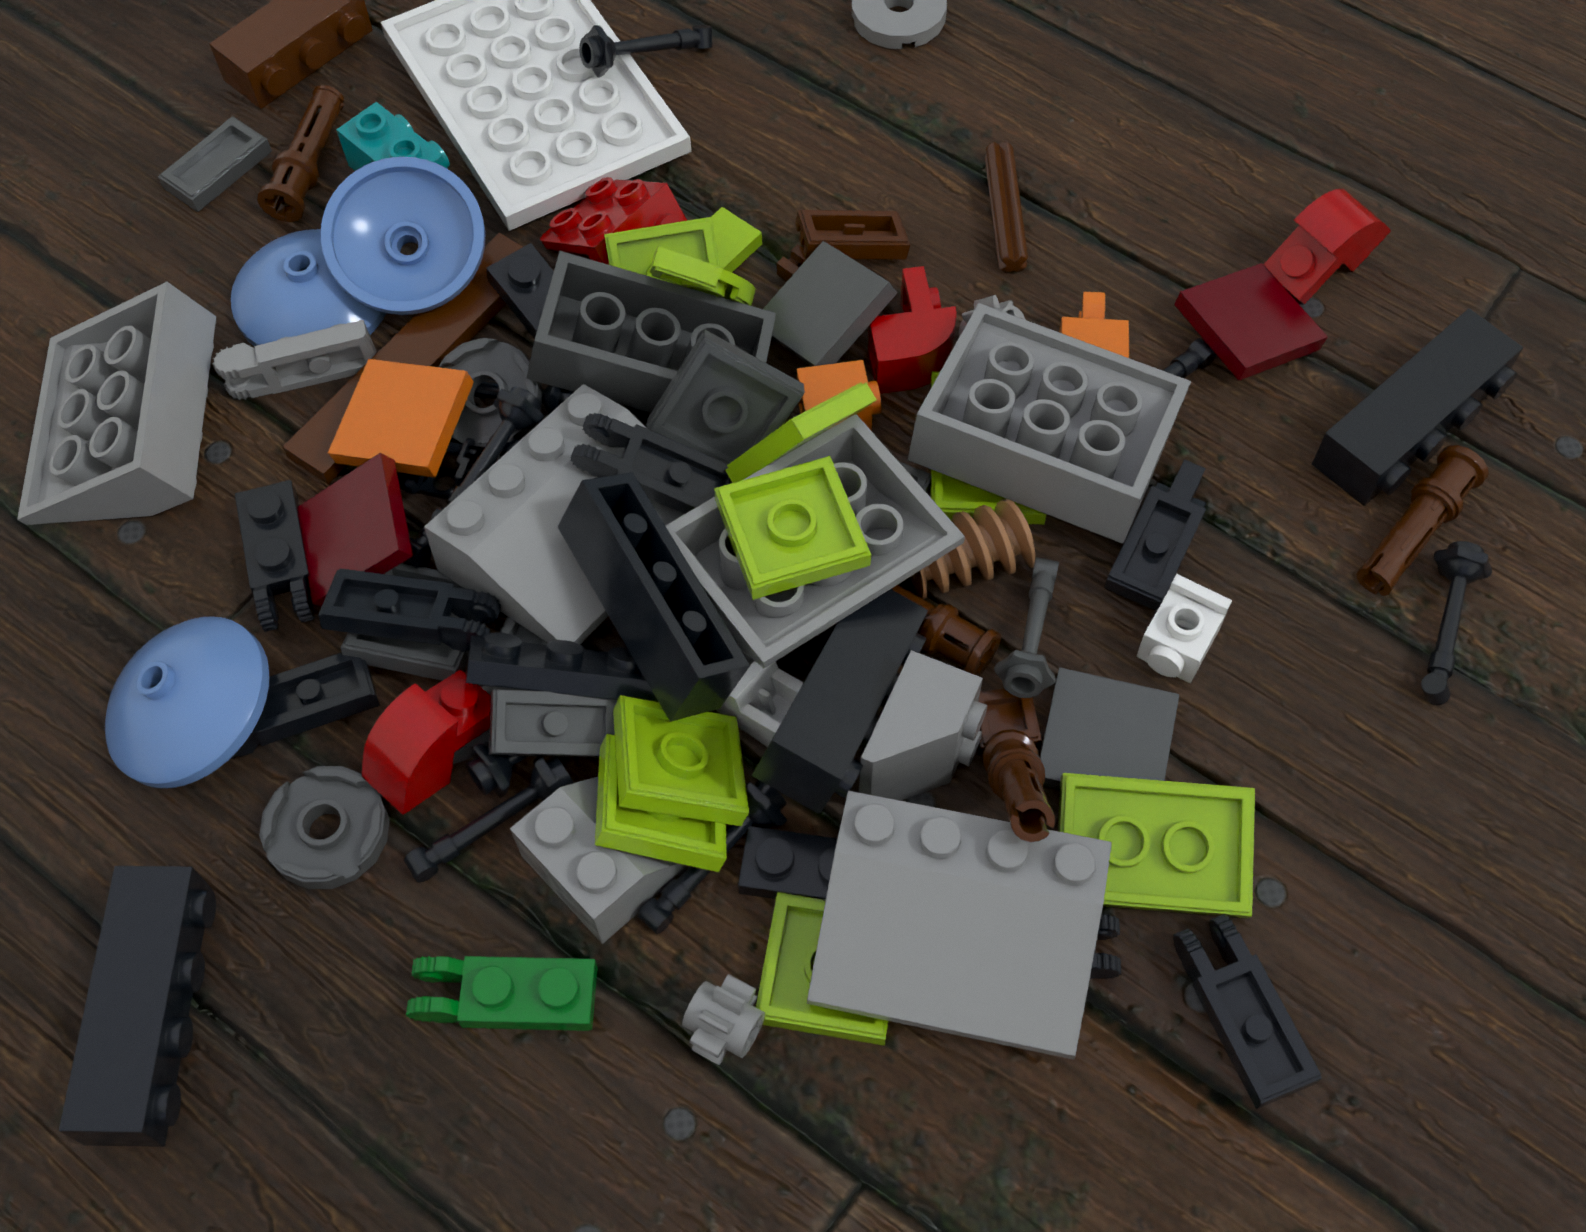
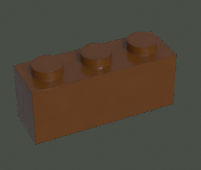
(287, 44)

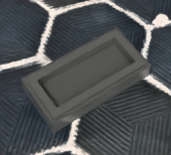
(215, 164)

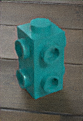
(381, 135)

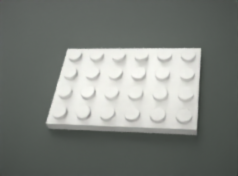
(525, 105)

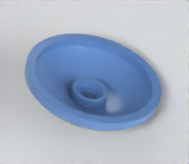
(396, 205)
(292, 292)
(186, 702)

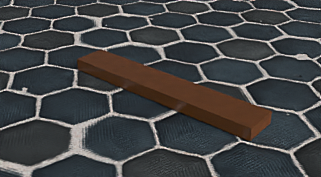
(420, 342)

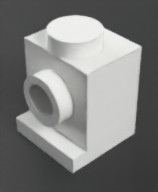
(1183, 629)

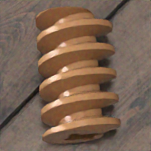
(988, 538)

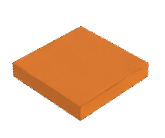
(402, 414)

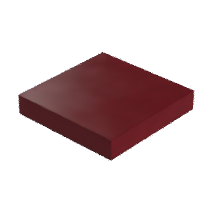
(1250, 321)
(355, 525)

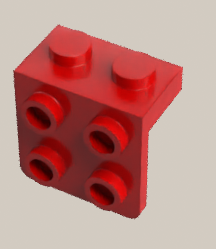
(608, 209)

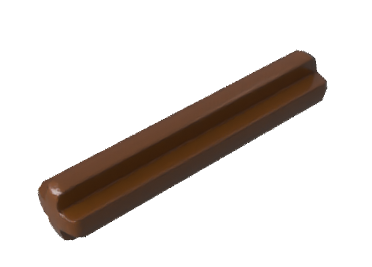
(1006, 207)

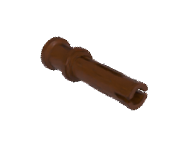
(297, 168)
(1433, 502)
(943, 628)
(1018, 779)

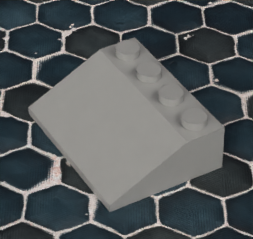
(121, 412)
(1048, 421)
(893, 512)
(506, 532)
(960, 925)

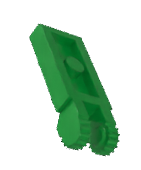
(509, 992)

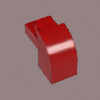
(1329, 234)
(911, 343)
(416, 739)

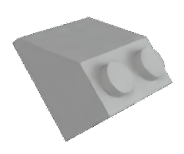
(923, 730)
(594, 881)

